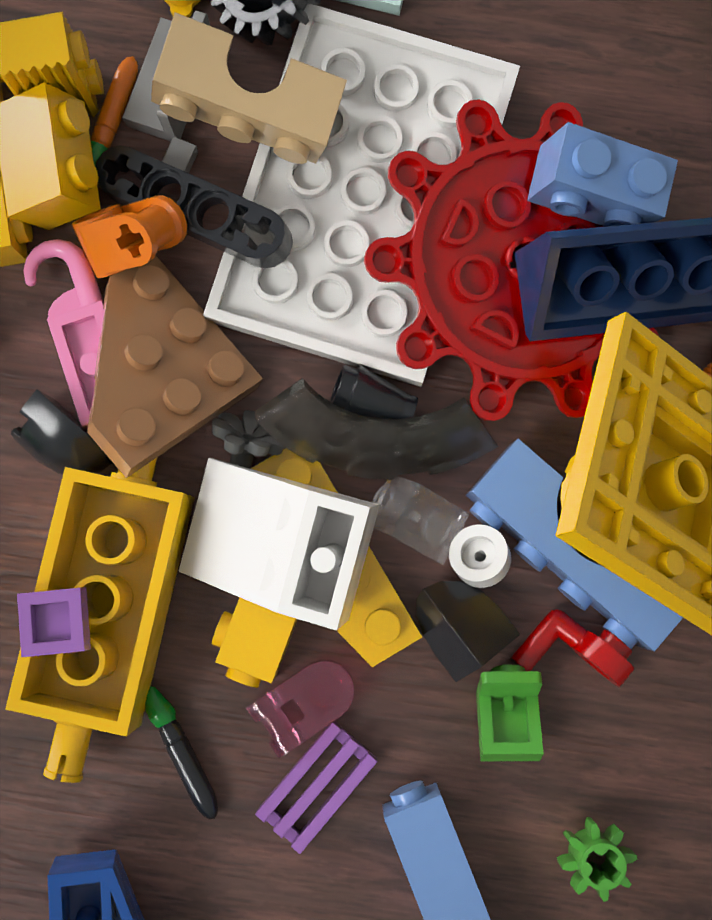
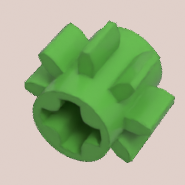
(610, 872)

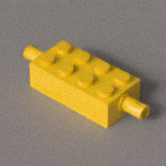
(126, 549)

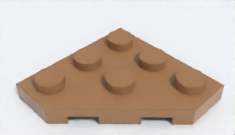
(159, 368)

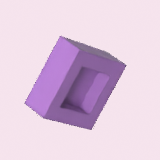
(53, 622)

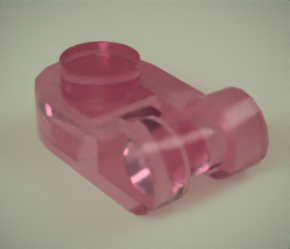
(321, 692)

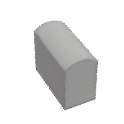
(180, 154)

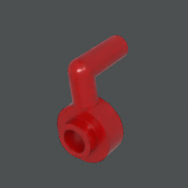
(602, 652)

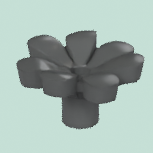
(244, 438)

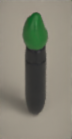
(163, 716)

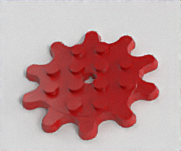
(460, 261)

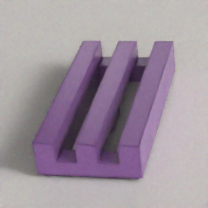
(284, 824)

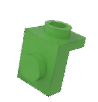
(509, 714)

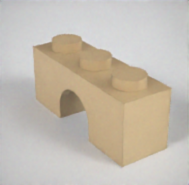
(196, 84)

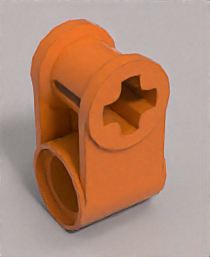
(130, 233)

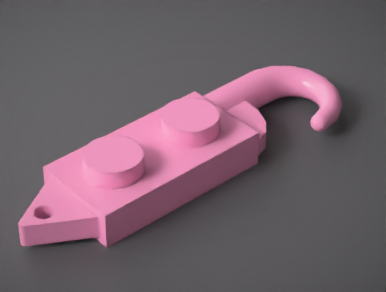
(73, 320)

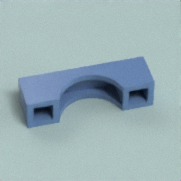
(522, 499)

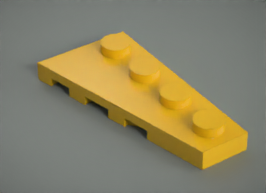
(378, 618)

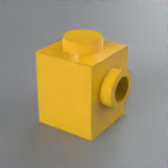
(252, 642)

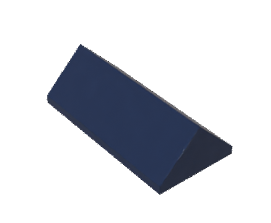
(590, 275)

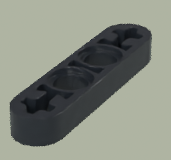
(194, 201)

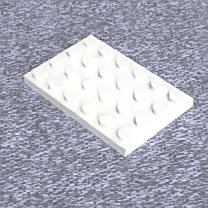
(395, 100)

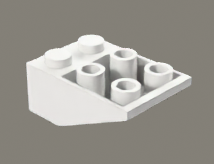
(279, 543)

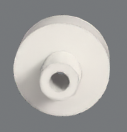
(480, 556)

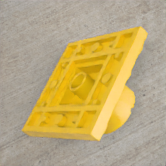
(644, 471)

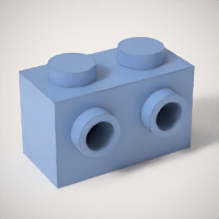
(601, 178)

